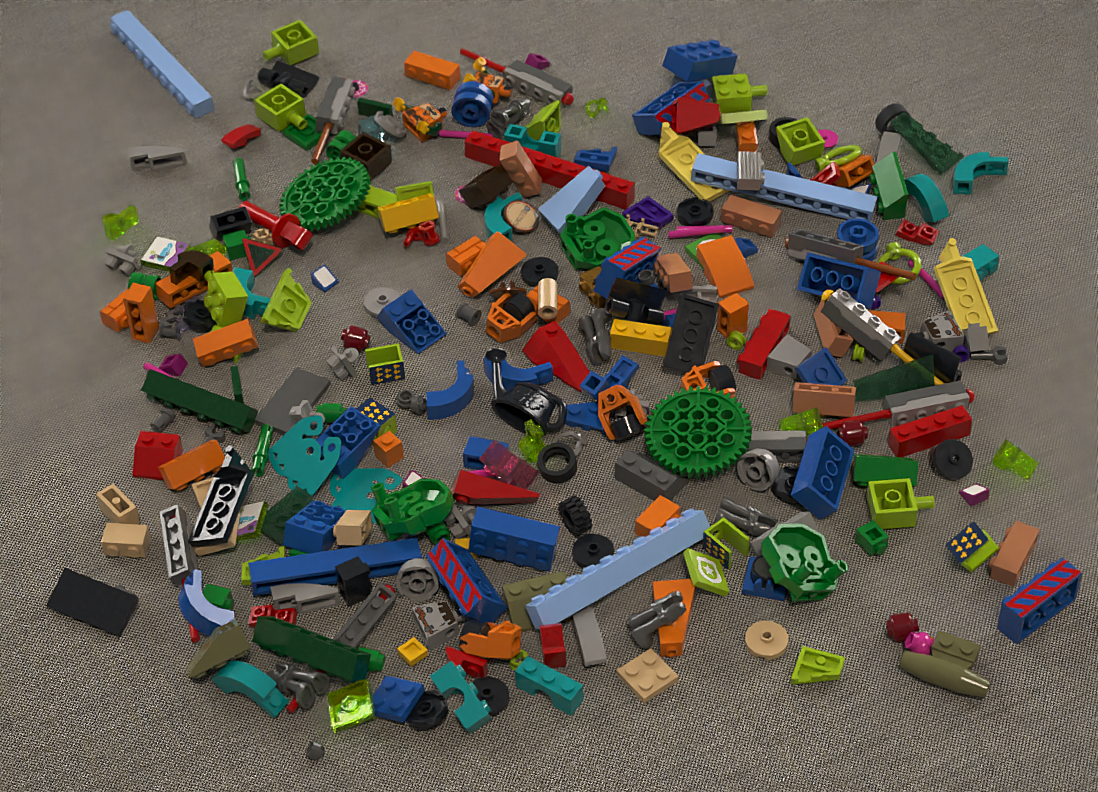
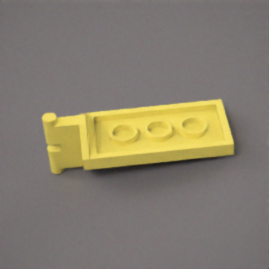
(680, 155)
(963, 289)

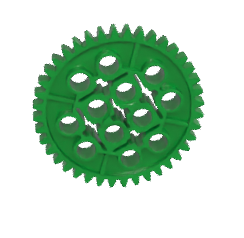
(326, 192)
(711, 411)

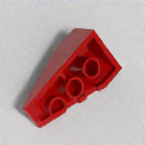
(554, 346)
(477, 489)

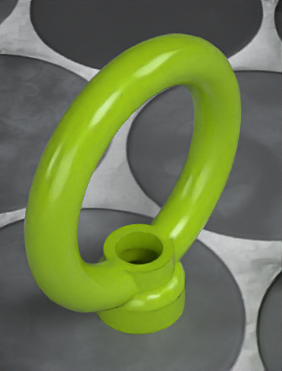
(824, 161)
(894, 251)

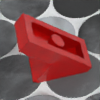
(828, 175)
(553, 645)
(471, 664)

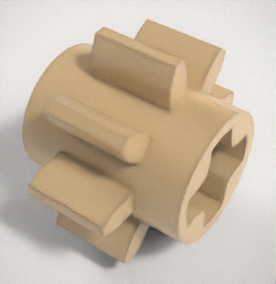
(262, 235)

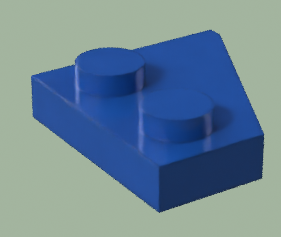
(596, 158)
(584, 416)

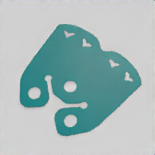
(299, 466)
(357, 486)

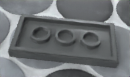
(298, 387)

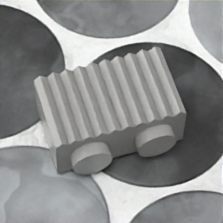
(749, 171)

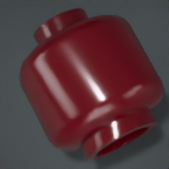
(355, 338)
(853, 433)
(901, 626)

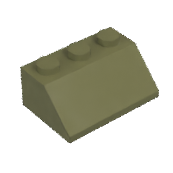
(520, 593)

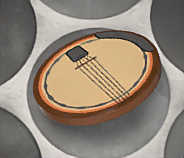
(521, 216)
(498, 292)

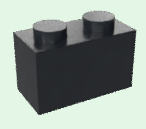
(230, 222)
(353, 581)

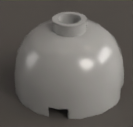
(758, 469)
(417, 580)

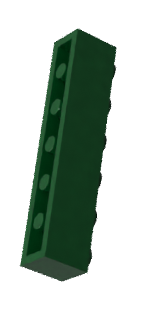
(198, 400)
(311, 648)

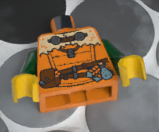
(494, 83)
(421, 120)

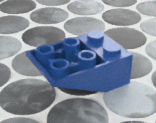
(411, 322)
(355, 434)
(312, 527)

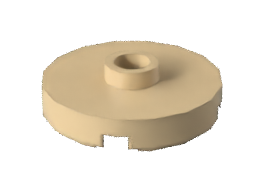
(766, 648)

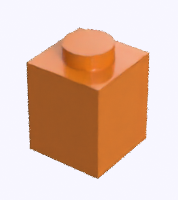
(388, 449)

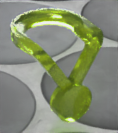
(601, 103)

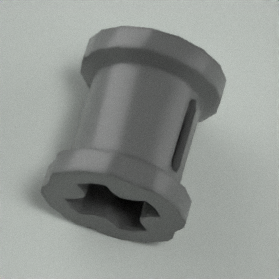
(468, 313)

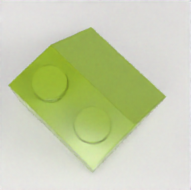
(546, 120)
(800, 141)

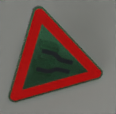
(259, 254)

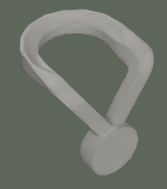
(245, 91)
(580, 437)

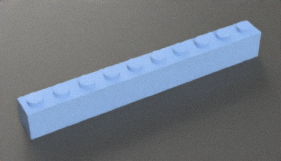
(162, 64)
(787, 189)
(617, 569)

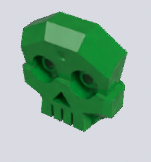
(589, 247)
(411, 508)
(802, 562)

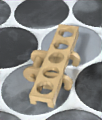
(640, 226)

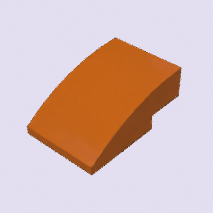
(725, 266)

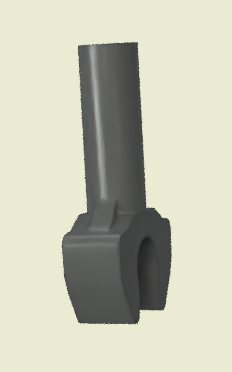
(998, 355)
(210, 434)

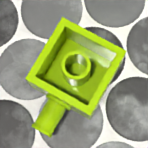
(292, 43)
(735, 93)
(281, 108)
(225, 298)
(894, 503)

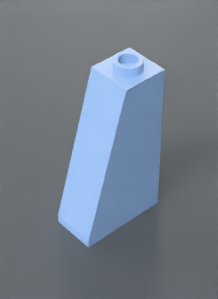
(573, 198)

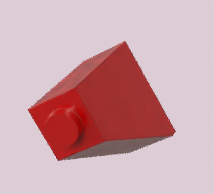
(693, 115)

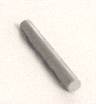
(442, 221)

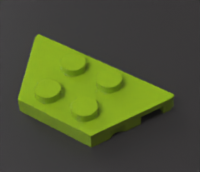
(287, 305)

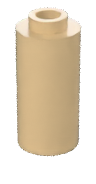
(547, 298)

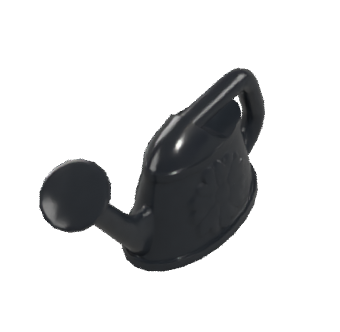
(524, 400)

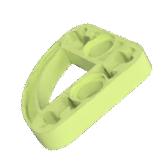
(743, 116)

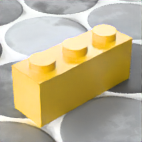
(408, 213)
(639, 337)

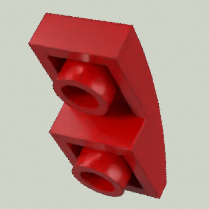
(239, 136)
(913, 233)
(287, 614)

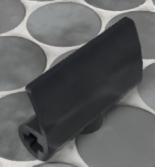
(295, 79)
(635, 302)
(944, 361)

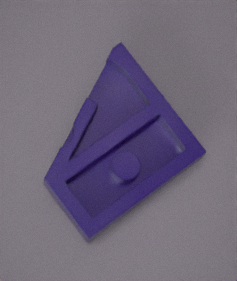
(651, 211)

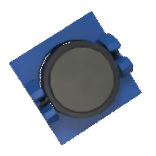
(760, 581)

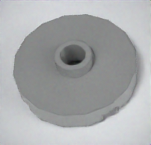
(390, 124)
(379, 298)

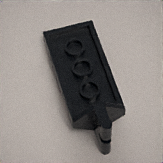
(222, 501)

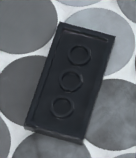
(690, 334)
(92, 602)

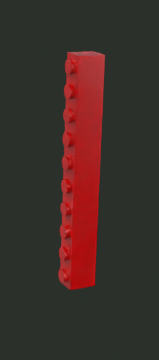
(551, 169)

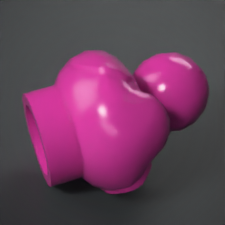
(919, 643)

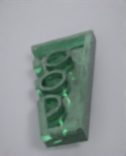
(933, 151)
(895, 380)

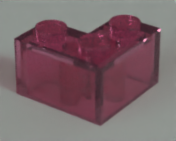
(508, 466)

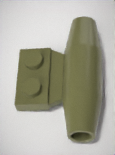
(948, 665)

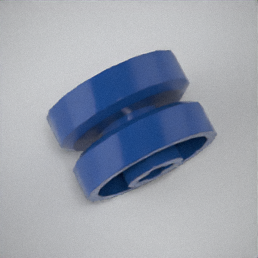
(472, 104)
(862, 233)

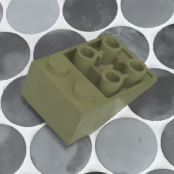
(222, 644)

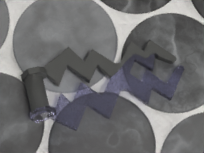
(164, 328)

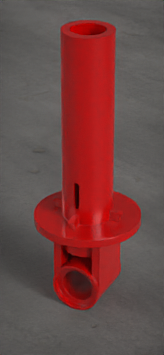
(284, 230)

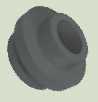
(404, 398)
(418, 404)

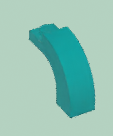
(975, 166)
(928, 197)
(495, 217)
(255, 303)
(252, 682)

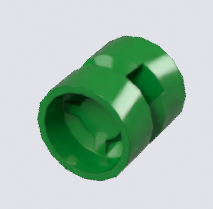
(340, 141)
(143, 279)

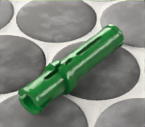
(241, 179)
(260, 456)

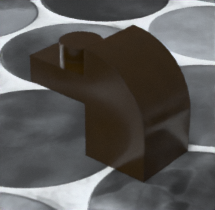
(192, 264)

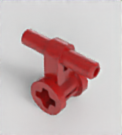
(423, 231)

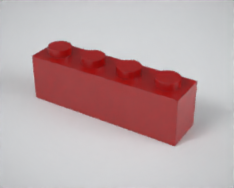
(765, 338)
(929, 431)

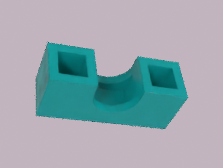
(549, 142)
(450, 681)
(564, 691)

